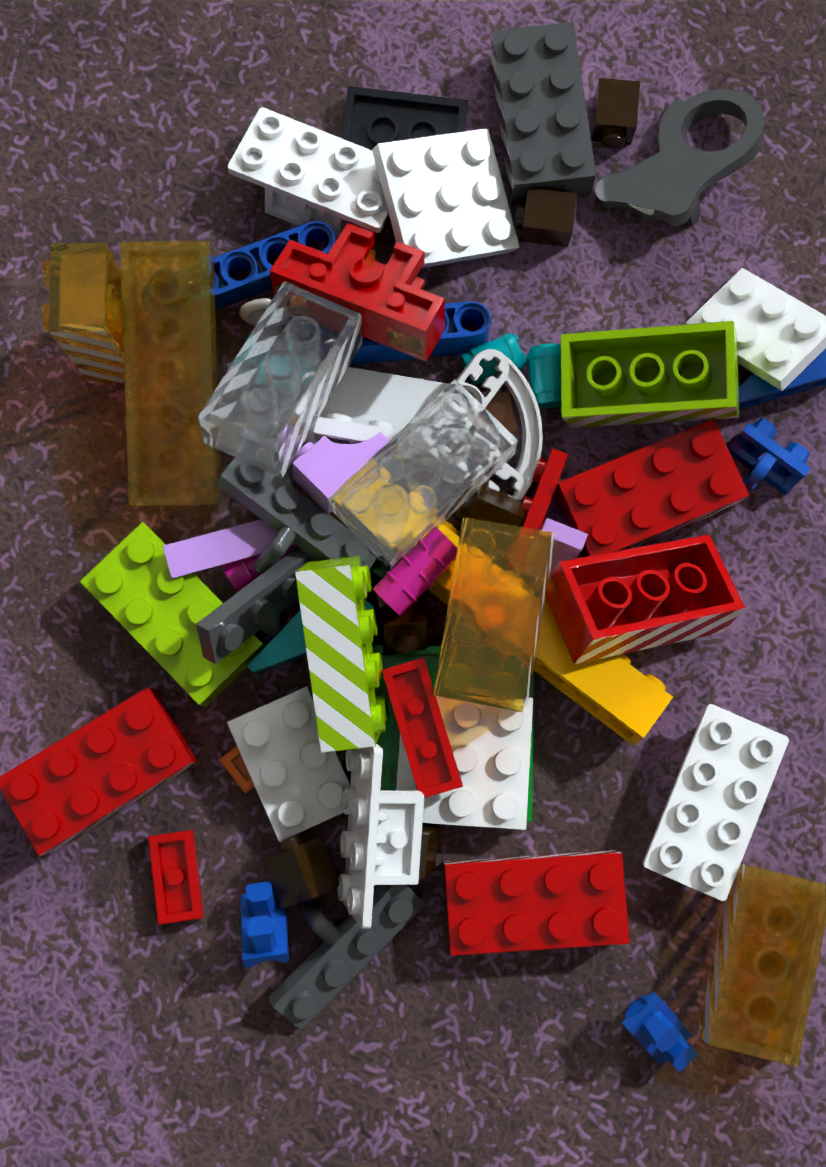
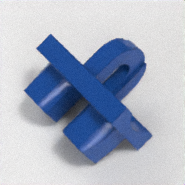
(777, 466)
(263, 926)
(659, 1031)

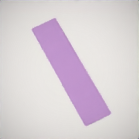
(218, 547)

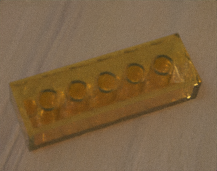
(169, 371)

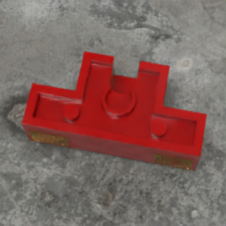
(386, 295)

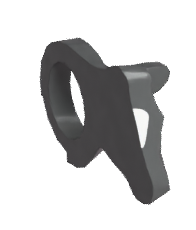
(673, 179)

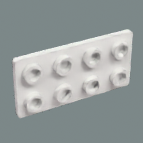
(310, 174)
(372, 404)
(715, 802)
(381, 835)

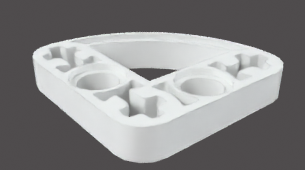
(528, 410)

